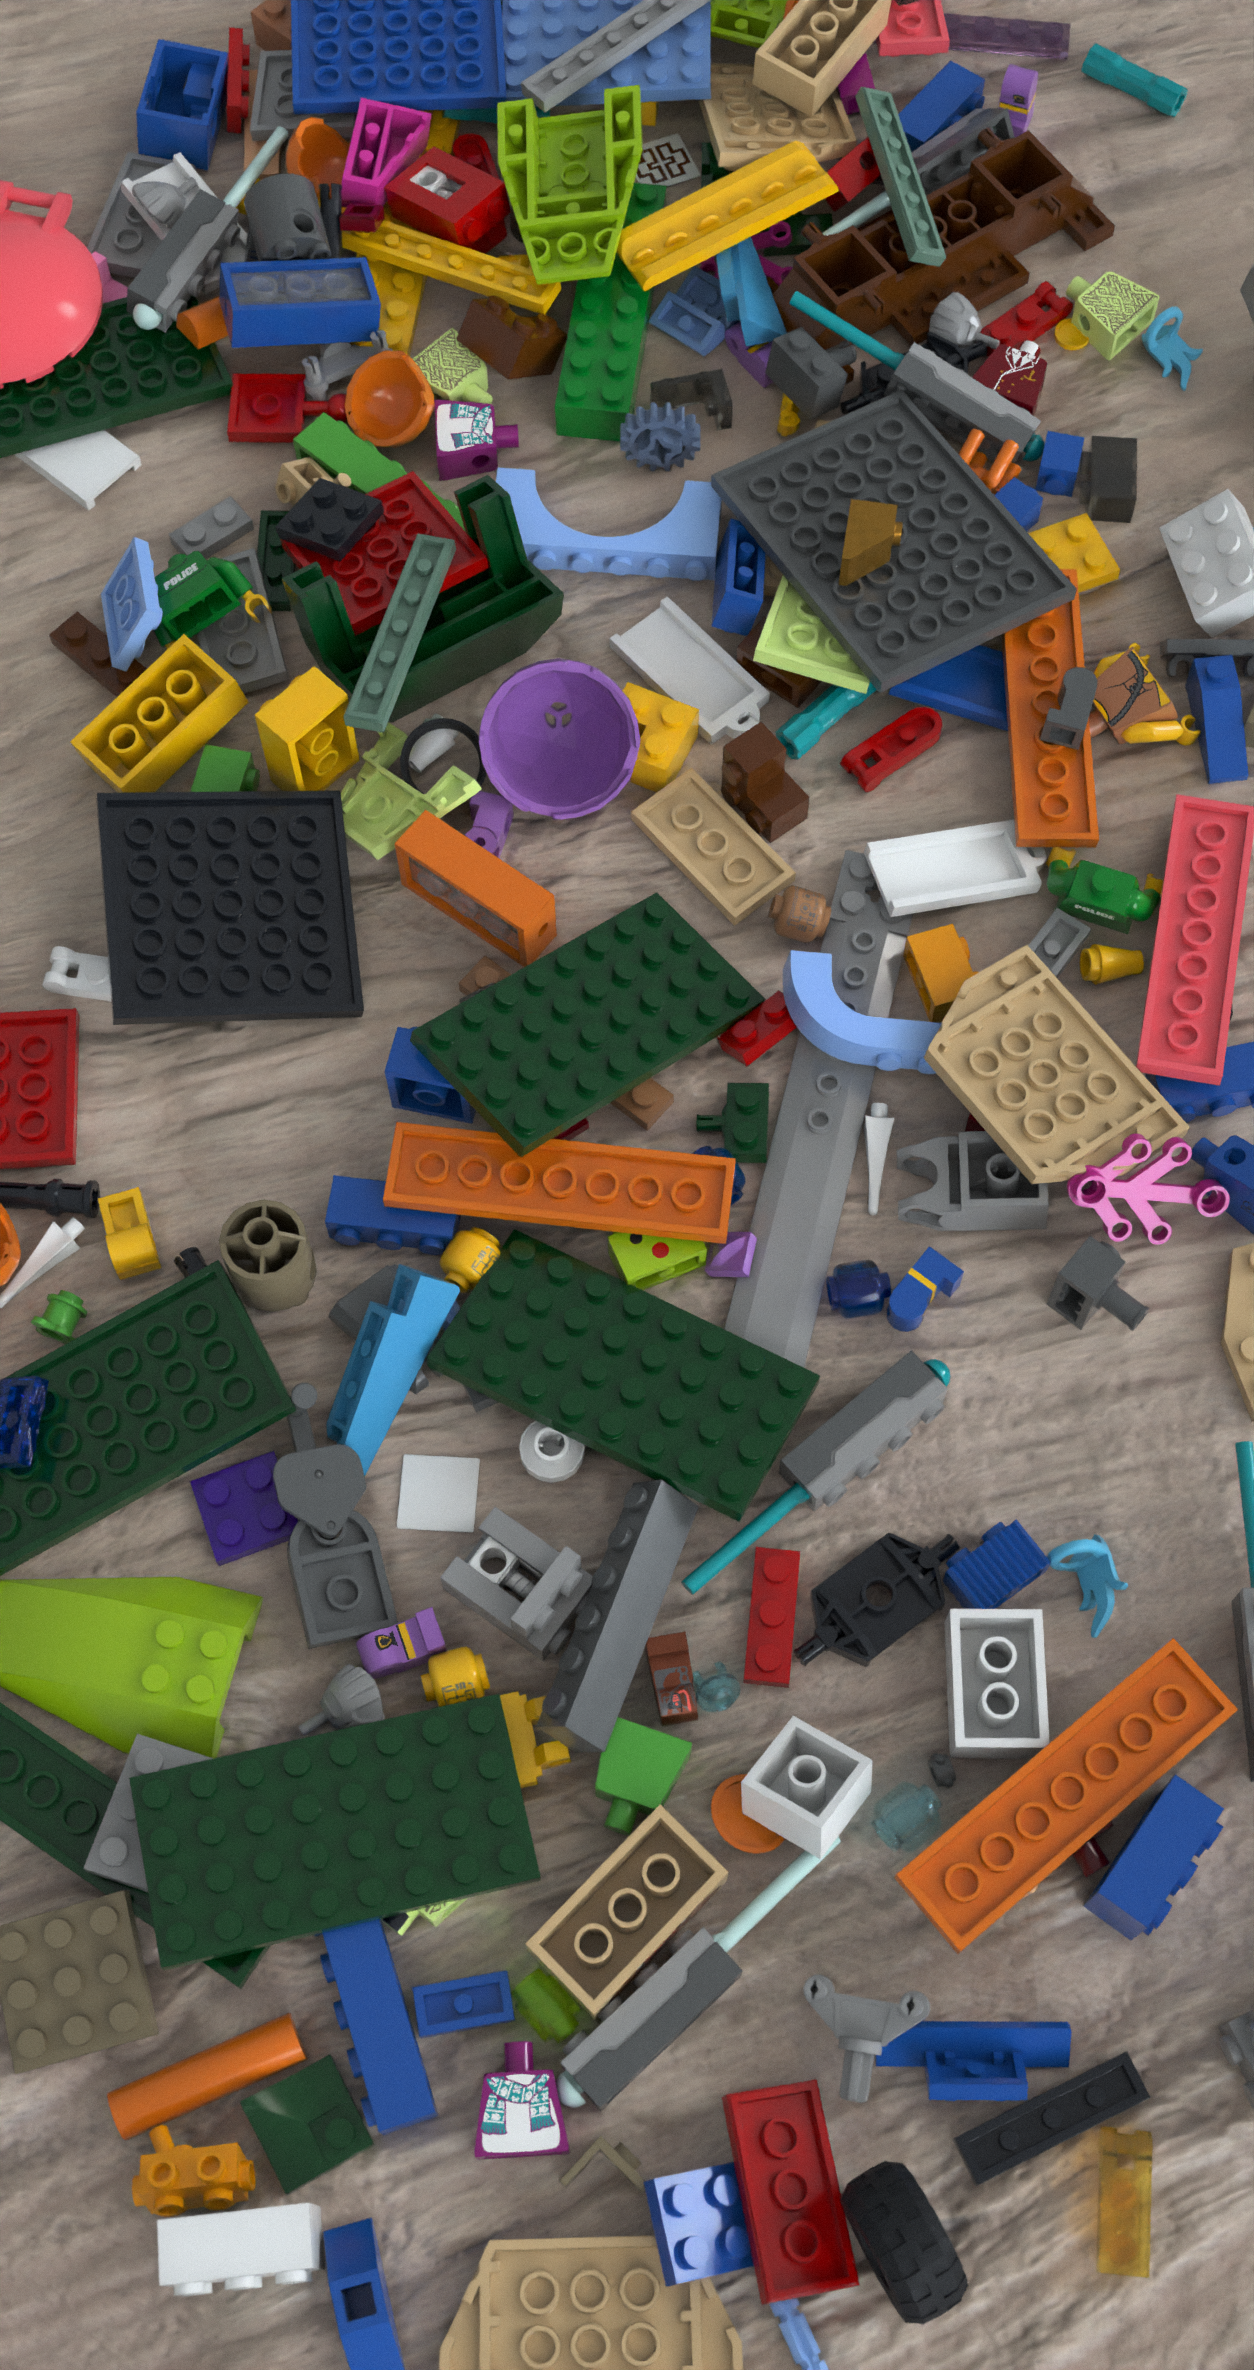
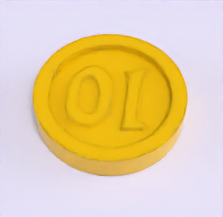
(1069, 336)

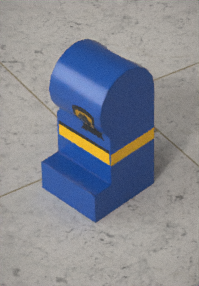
(919, 1288)

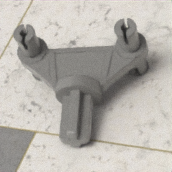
(338, 362)
(862, 2028)

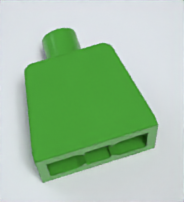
(638, 1772)

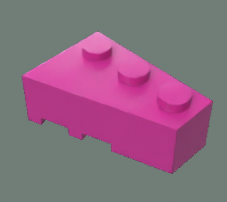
(381, 148)

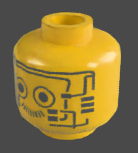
(469, 1257)
(455, 1677)

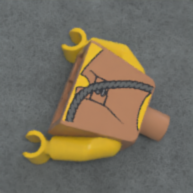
(1135, 704)

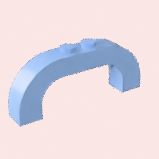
(841, 1030)

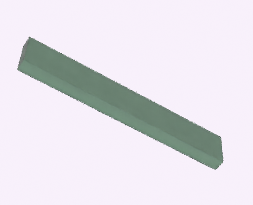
(900, 177)
(399, 633)

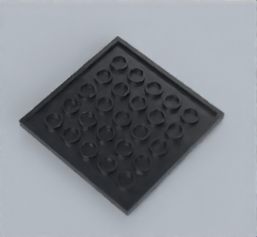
(227, 906)

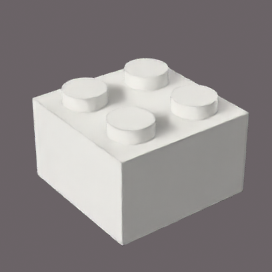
(806, 1787)

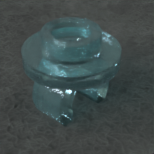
(717, 1691)

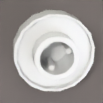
(549, 1453)

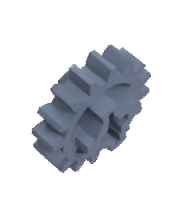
(660, 436)

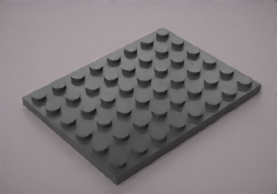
(961, 556)

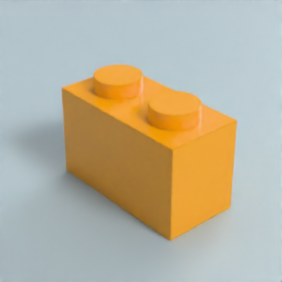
(938, 968)

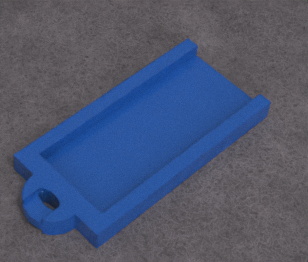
(963, 686)

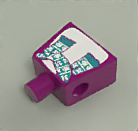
(469, 438)
(520, 2110)

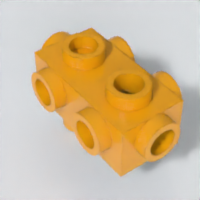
(191, 2177)

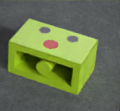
(653, 1259)

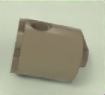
(268, 1255)

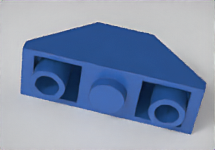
(361, 2298)

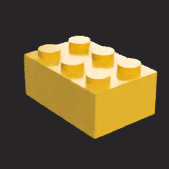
(307, 734)

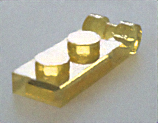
(1124, 2204)

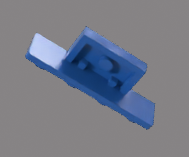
(979, 2056)

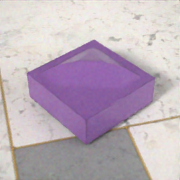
(732, 1258)

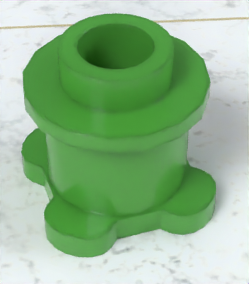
(60, 1316)

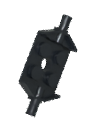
(876, 379)
(855, 1627)

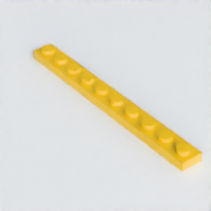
(450, 264)

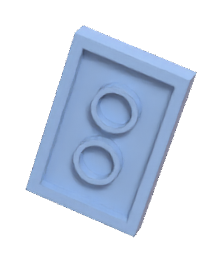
(131, 604)

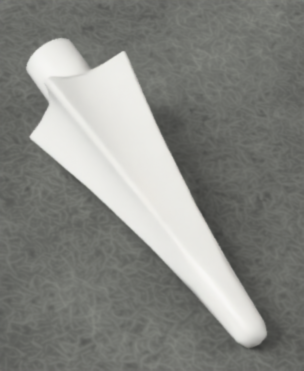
(877, 1135)
(53, 1248)

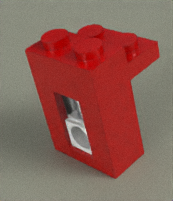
(450, 201)

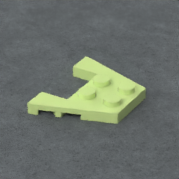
(383, 806)

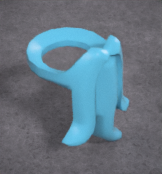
(1168, 347)
(1096, 1575)

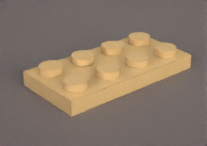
(713, 846)

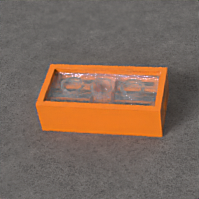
(476, 889)

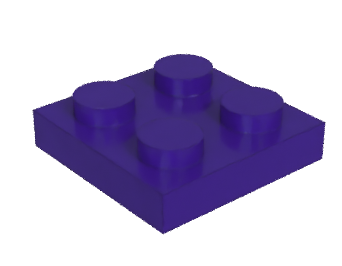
(242, 1509)

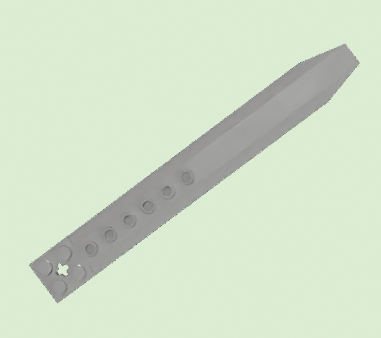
(817, 1132)

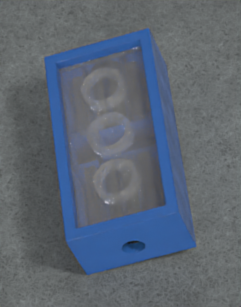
(299, 302)

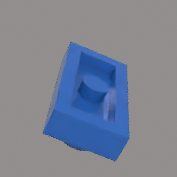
(463, 2004)

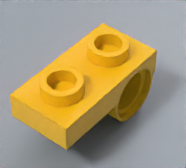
(129, 1233)

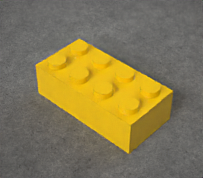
(160, 719)

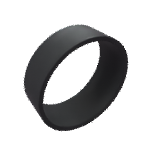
(441, 723)

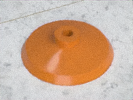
(735, 1826)

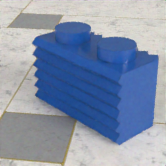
(996, 1568)

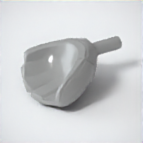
(163, 199)
(959, 322)
(348, 1701)

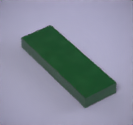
(274, 560)

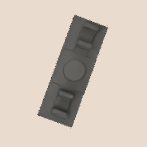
(1188, 649)

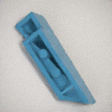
(748, 294)
(387, 1360)

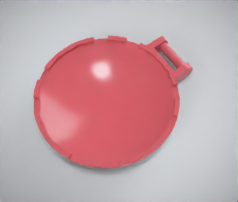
(46, 286)

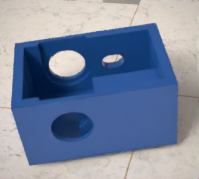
(184, 103)

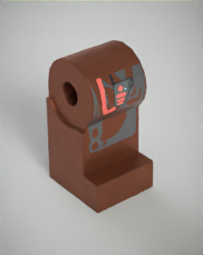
(672, 1678)

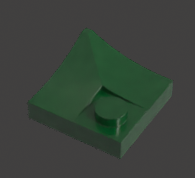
(307, 2124)

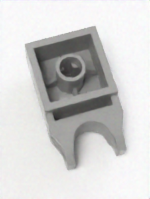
(972, 1186)

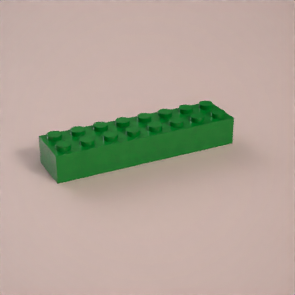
(606, 341)

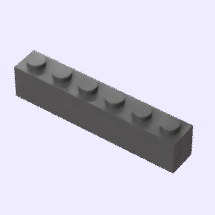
(617, 1617)

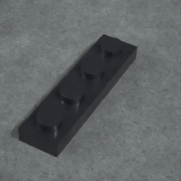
(1051, 2118)

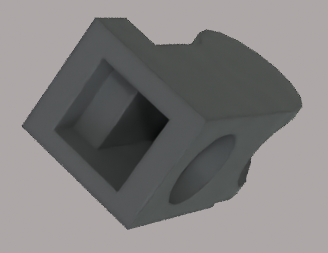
(1075, 701)

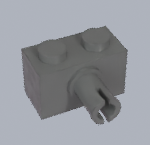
(808, 372)
(1092, 1283)

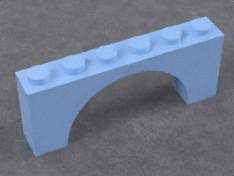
(675, 547)

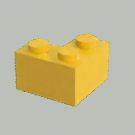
(666, 736)

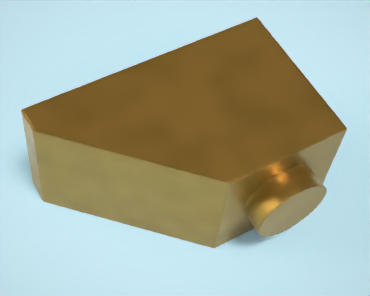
(868, 538)

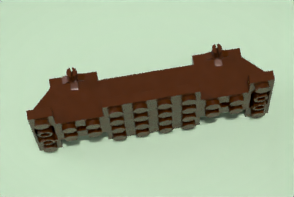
(983, 220)

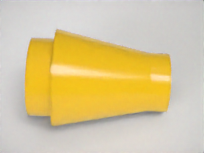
(1109, 963)

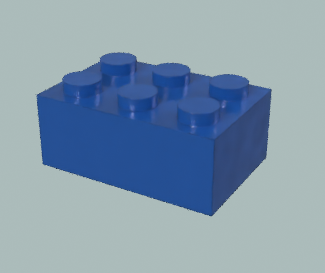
(1156, 1859)

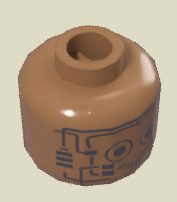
(800, 914)

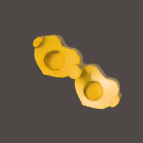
(788, 419)

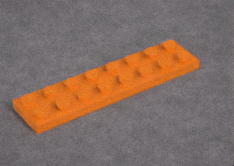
(1049, 781)
(561, 1183)
(1064, 1795)

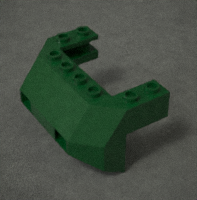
(470, 626)

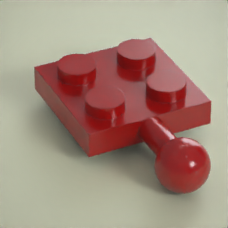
(274, 407)

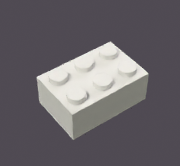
(1214, 561)
(996, 1683)
(240, 2248)

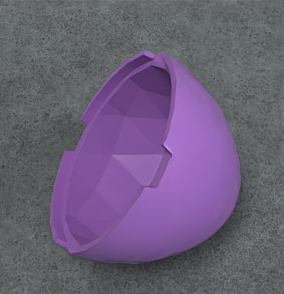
(559, 766)

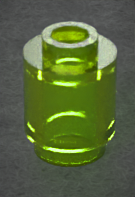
(546, 2006)

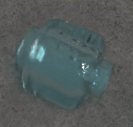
(907, 1816)

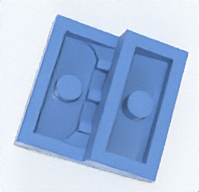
(694, 313)

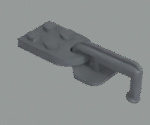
(341, 1580)

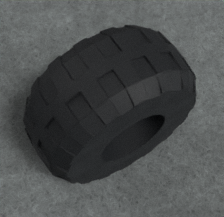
(904, 2242)

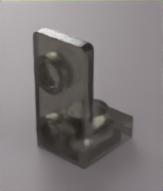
(694, 389)

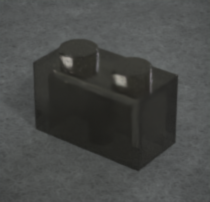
(1110, 479)

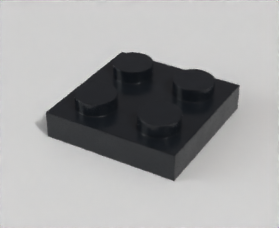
(329, 519)

